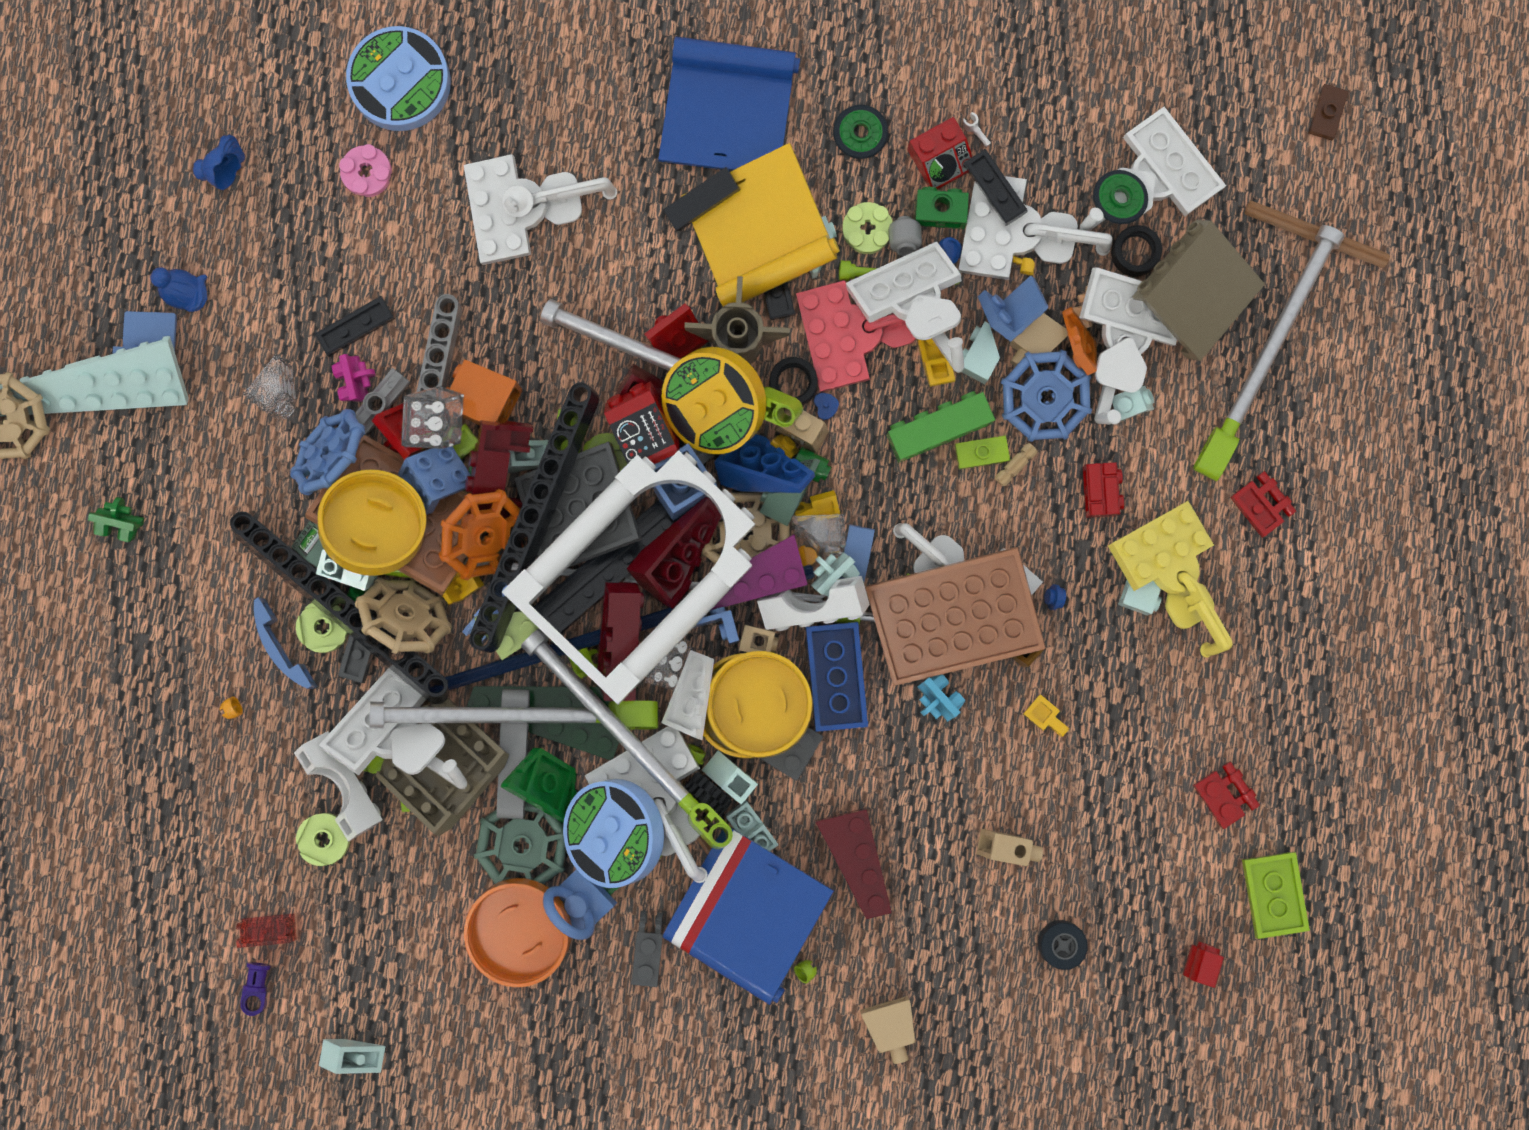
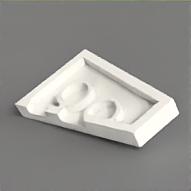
(691, 695)

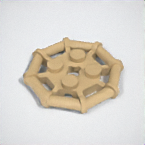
(19, 419)
(761, 535)
(414, 601)

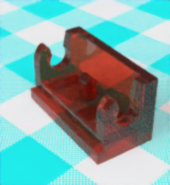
(266, 930)

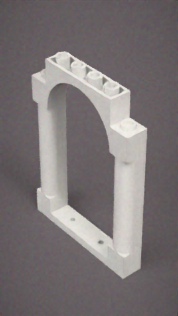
(628, 485)

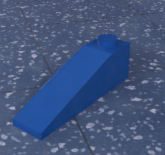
(762, 468)

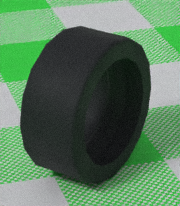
(1149, 236)
(803, 365)

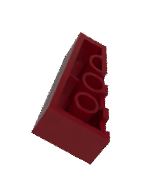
(619, 628)

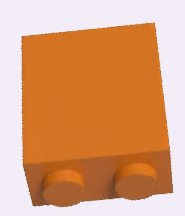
(486, 393)

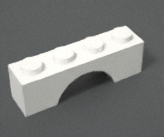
(784, 609)
(357, 810)

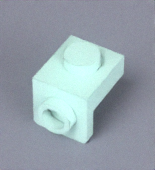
(1133, 403)

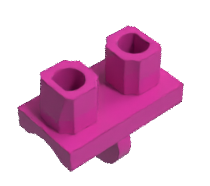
(355, 376)

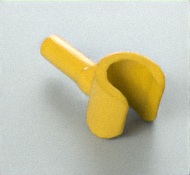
(1027, 265)

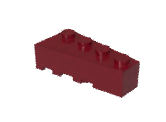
(855, 852)

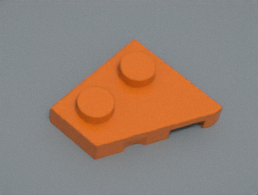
(1082, 342)

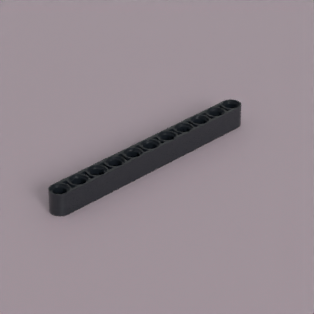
(532, 504)
(330, 598)

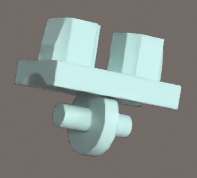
(831, 570)

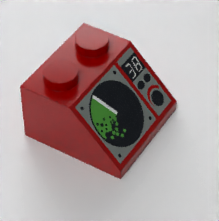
(941, 153)

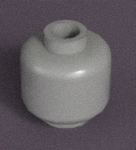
(905, 235)

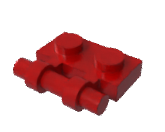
(1258, 509)
(1220, 800)

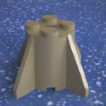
(742, 320)

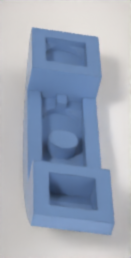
(264, 618)

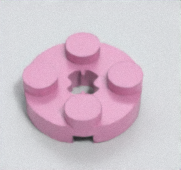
(351, 166)

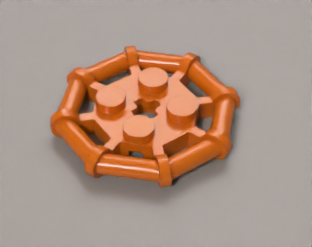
(471, 529)

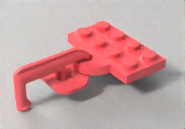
(838, 336)

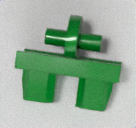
(118, 516)

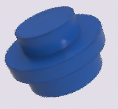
(1055, 597)

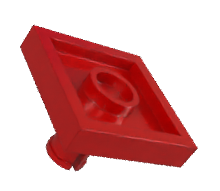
(670, 333)
(390, 425)

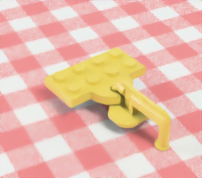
(1167, 555)

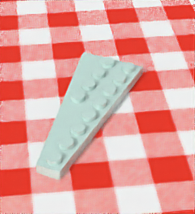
(121, 380)

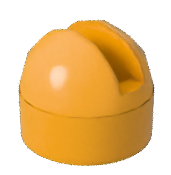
(231, 708)

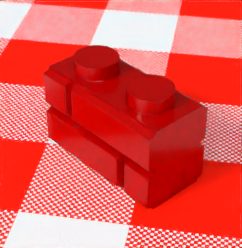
(1102, 490)

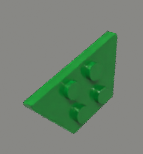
(543, 783)

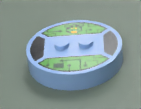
(398, 78)
(613, 833)

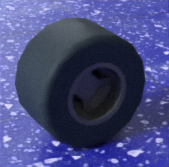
(1071, 946)

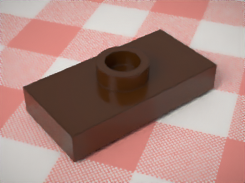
(1328, 112)

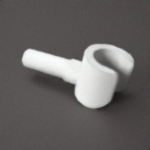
(975, 128)

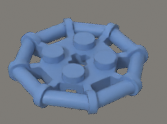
(1044, 381)
(325, 452)

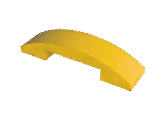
(935, 364)

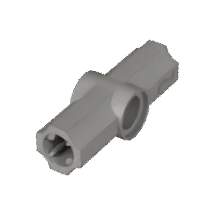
(389, 391)

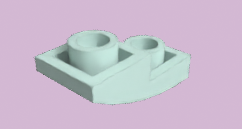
(749, 824)

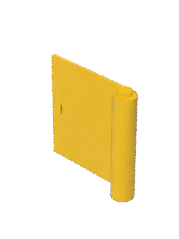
(765, 229)

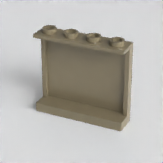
(1199, 288)

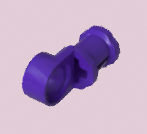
(255, 987)

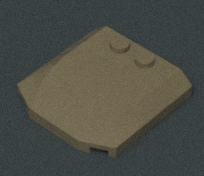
(432, 797)

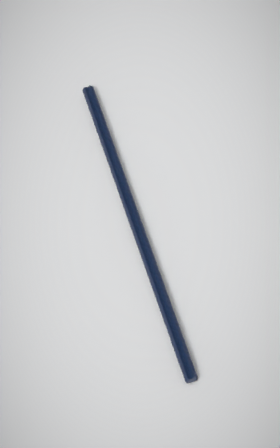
(523, 660)

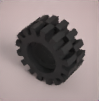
(708, 793)

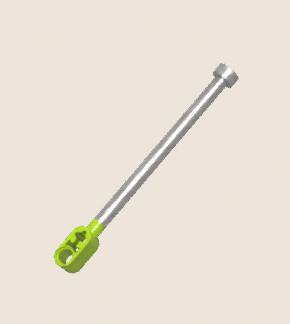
(554, 314)
(1222, 441)
(537, 645)
(633, 714)

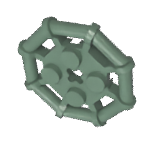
(509, 854)

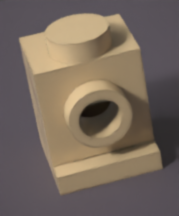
(748, 635)

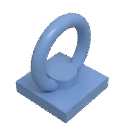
(582, 901)

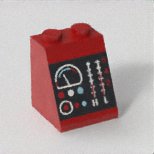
(641, 424)

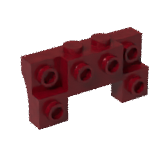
(492, 458)

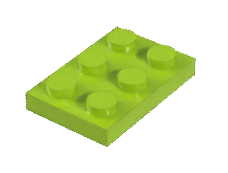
(1275, 895)

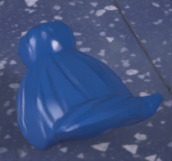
(221, 163)
(180, 288)

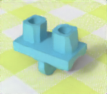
(936, 701)

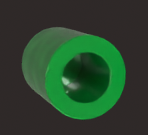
(823, 468)

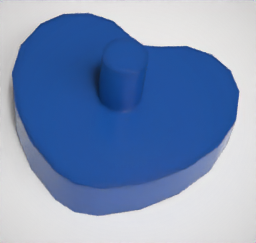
(951, 248)
(826, 405)

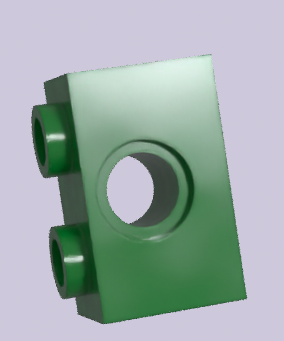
(929, 216)

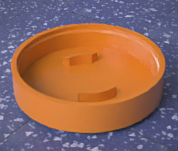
(512, 935)

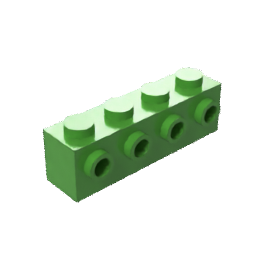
(940, 427)

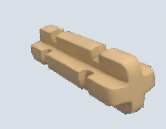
(1016, 464)

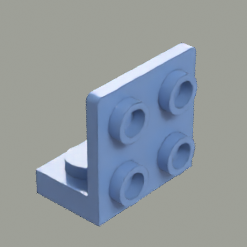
(1016, 311)
(147, 326)
(434, 475)
(727, 629)

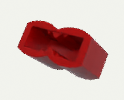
(1203, 964)

